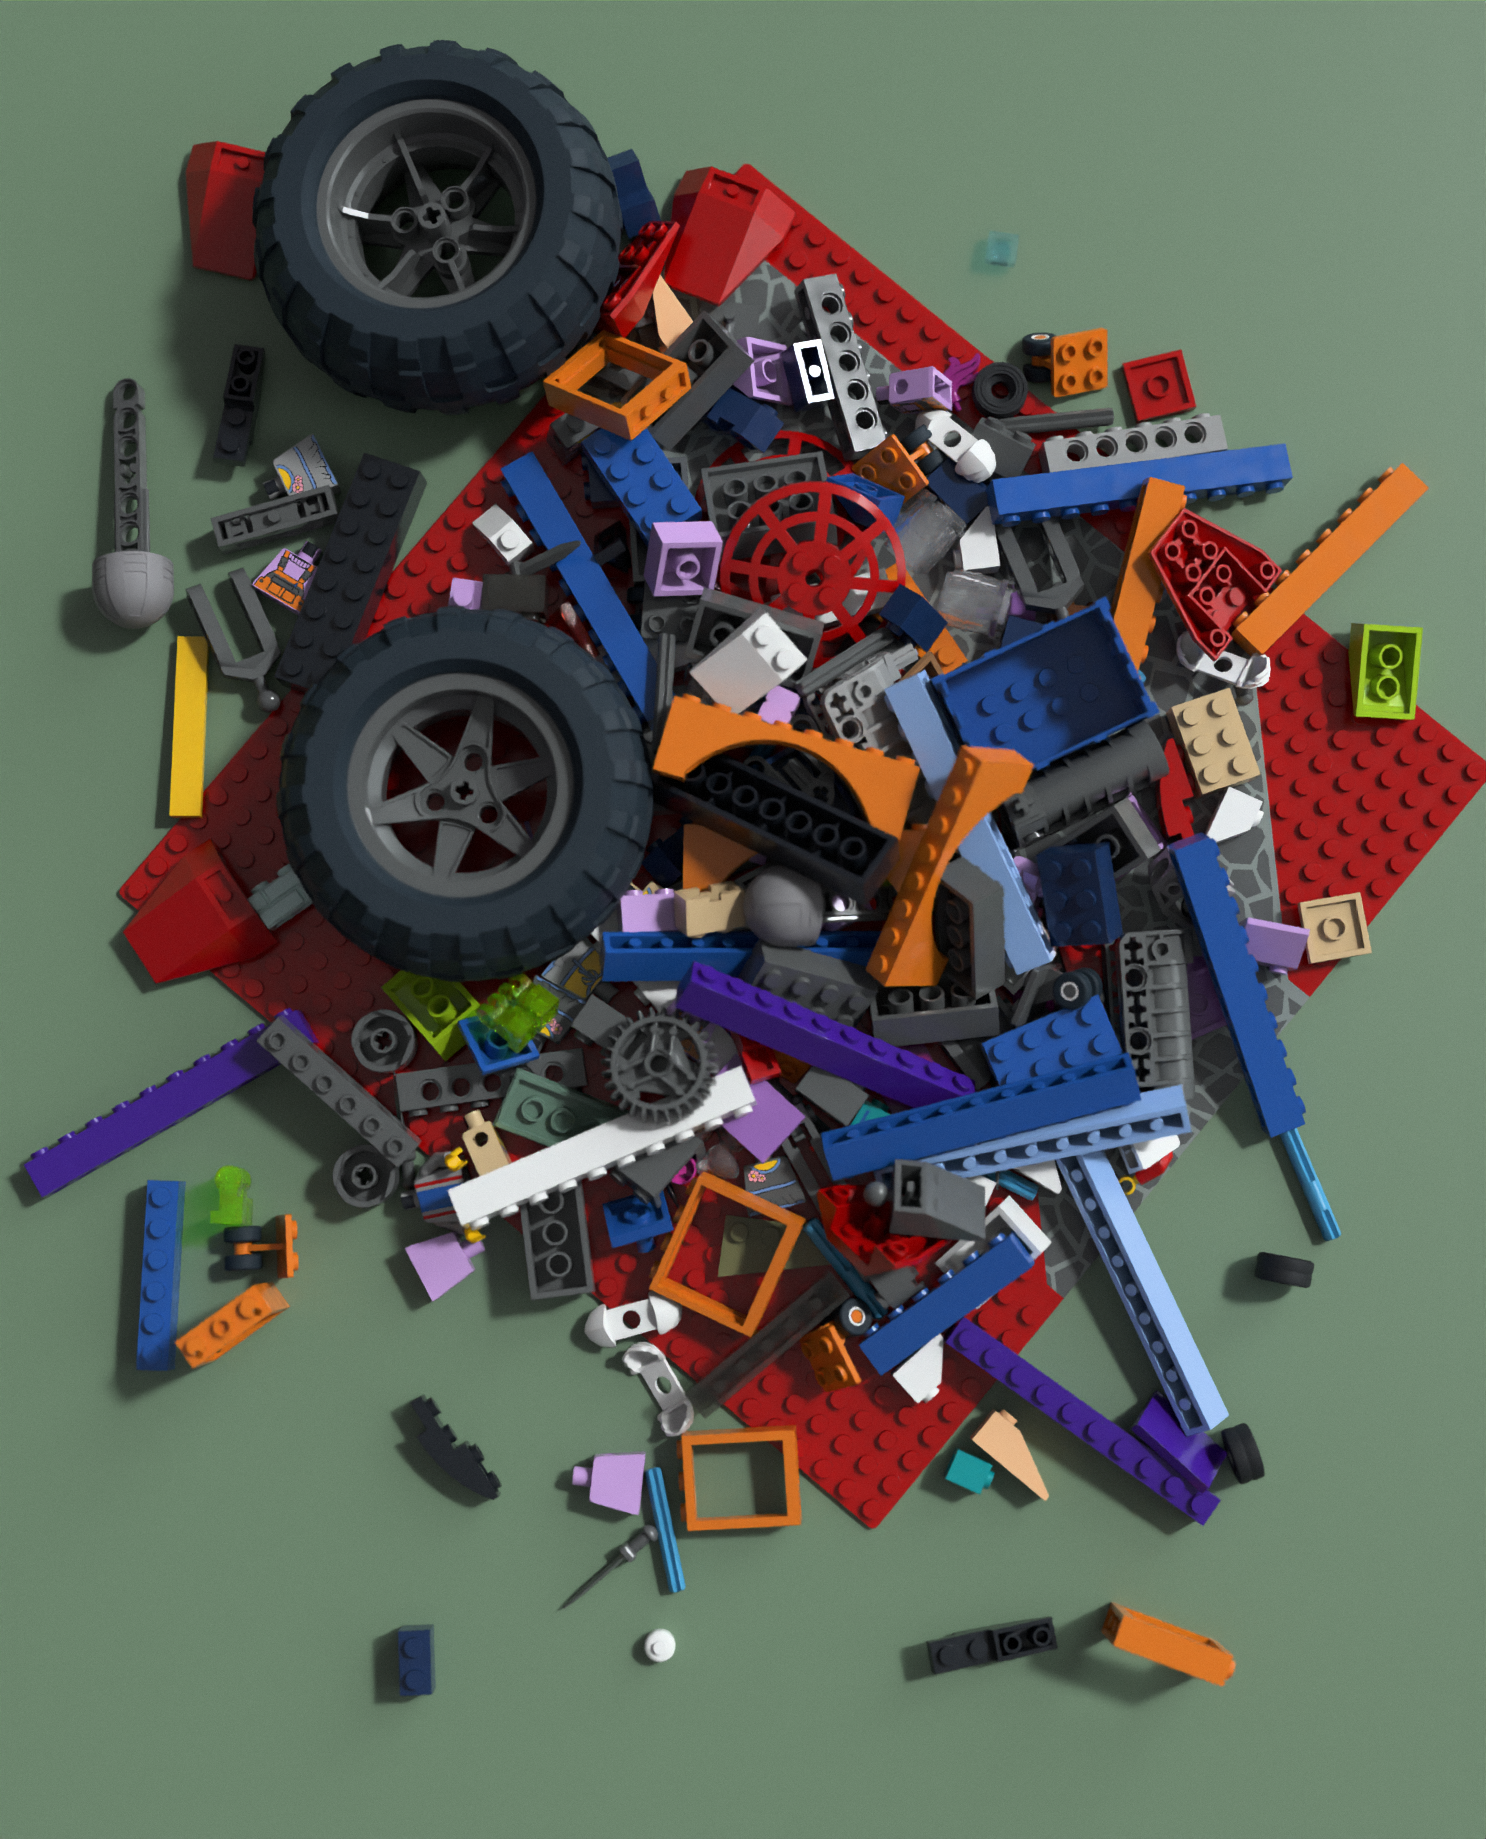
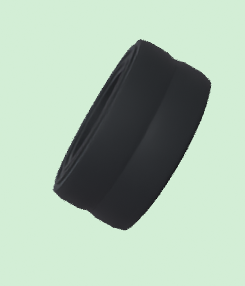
(1004, 374)
(1284, 1269)
(1243, 1453)

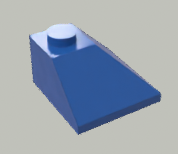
(884, 498)
(492, 1050)

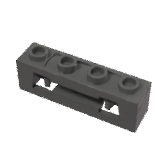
(275, 520)
(797, 1159)

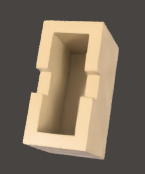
(710, 910)

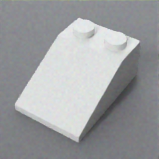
(748, 663)
(1005, 1219)

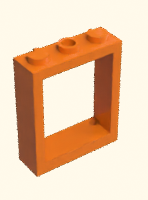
(668, 384)
(232, 1324)
(735, 1435)
(1168, 1644)

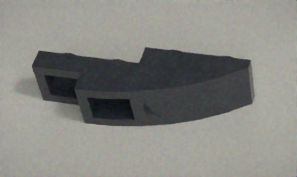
(241, 405)
(460, 1462)
(991, 1643)

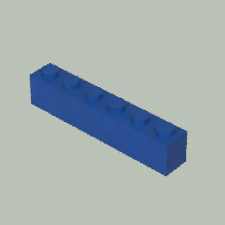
(160, 1275)
(947, 1302)

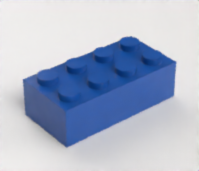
(641, 480)
(1052, 1044)

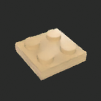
(1335, 928)

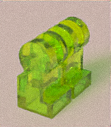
(531, 1012)
(233, 1201)

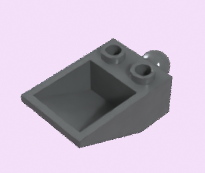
(933, 1203)

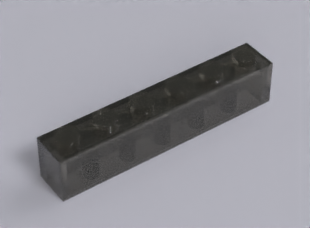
(766, 1344)

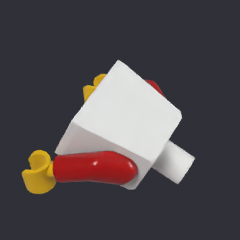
(1147, 1160)

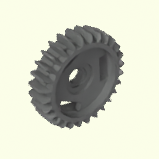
(677, 1081)

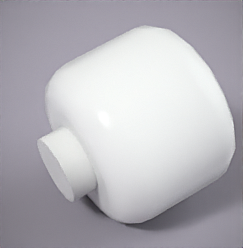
(659, 1645)

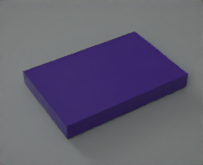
(1192, 1456)

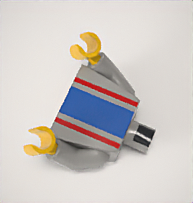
(431, 1193)

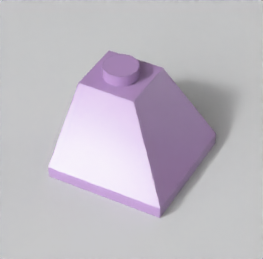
(766, 375)

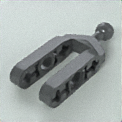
(1052, 600)
(252, 668)

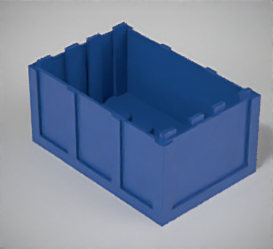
(1048, 690)

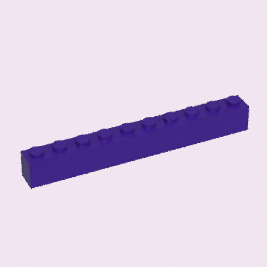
(817, 1039)
(157, 1109)
(1080, 1419)

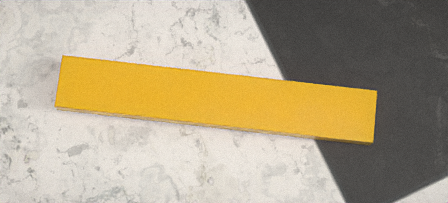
(189, 727)

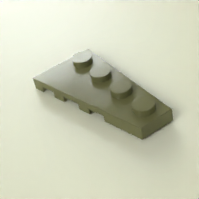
(752, 1243)

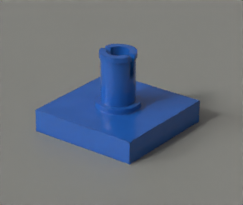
(633, 1221)

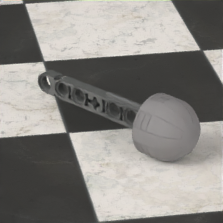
(131, 583)
(791, 907)

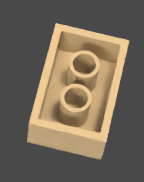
(1213, 742)

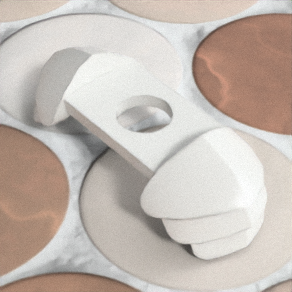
(973, 456)
(1244, 672)
(655, 1313)
(651, 1363)

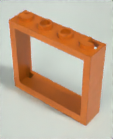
(702, 1304)

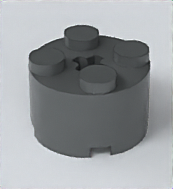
(377, 1025)
(350, 1185)
(894, 1286)

